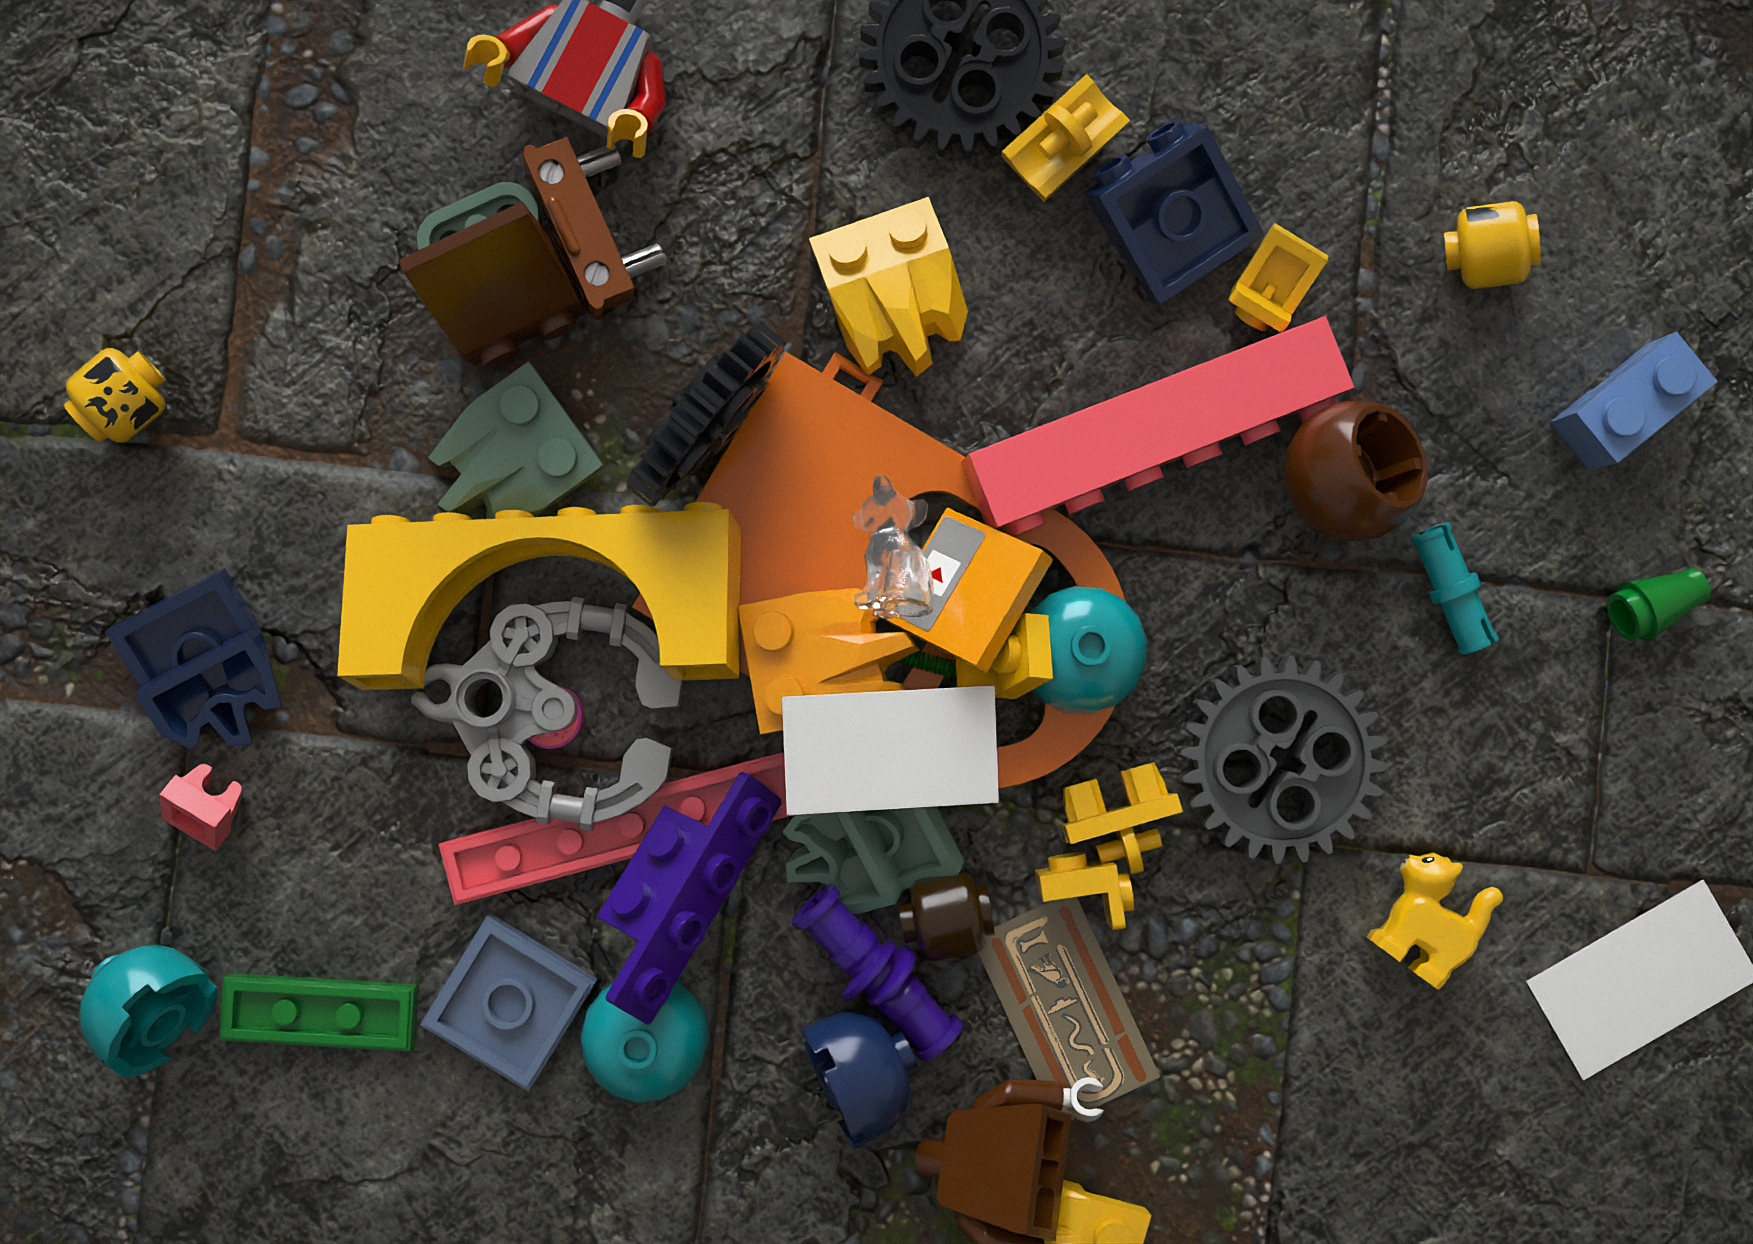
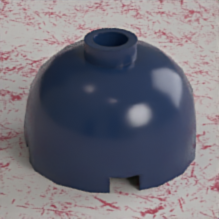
(861, 1072)

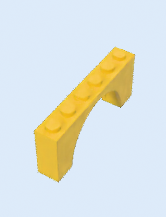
(413, 574)

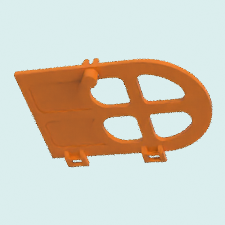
(811, 464)

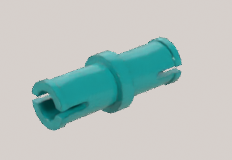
(1454, 588)

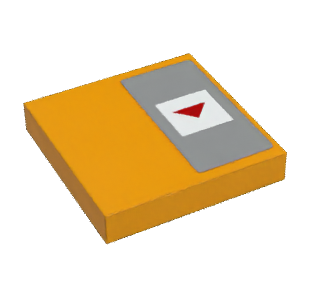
(978, 588)

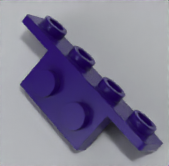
(677, 889)

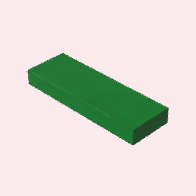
(319, 1012)

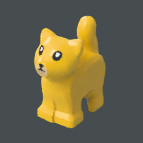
(1420, 920)

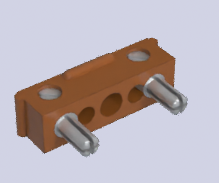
(579, 225)

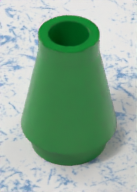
(1655, 603)

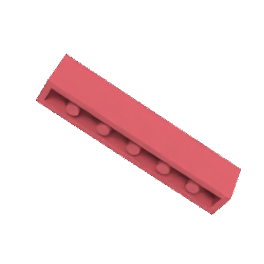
(1157, 425)

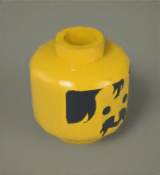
(1493, 245)
(115, 395)

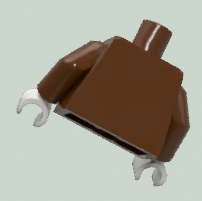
(1007, 1160)

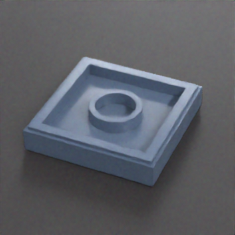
(509, 1002)

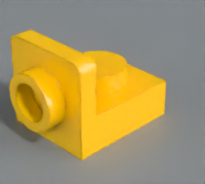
(1020, 664)

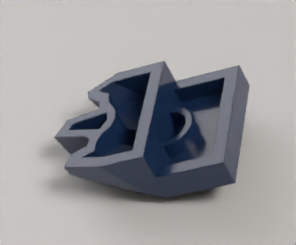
(198, 662)

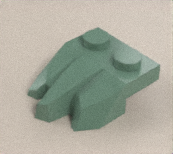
(515, 450)
(871, 852)

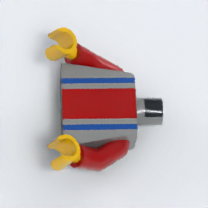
(582, 66)

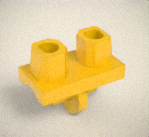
(1064, 138)
(1147, 802)

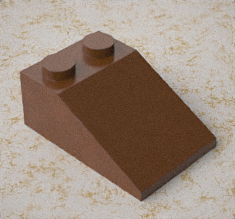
(496, 286)

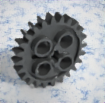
(1328, 792)

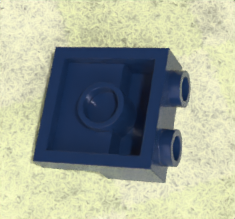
(1174, 209)

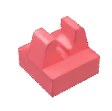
(195, 811)

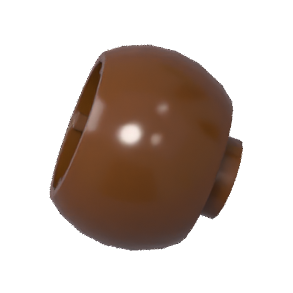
(1355, 470)

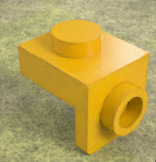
(1276, 280)
(1073, 876)

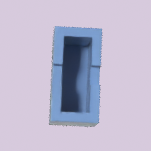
(1634, 401)

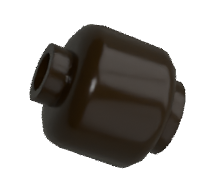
(947, 916)

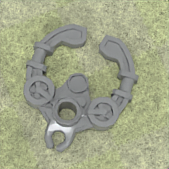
(534, 706)

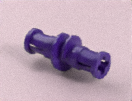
(878, 972)

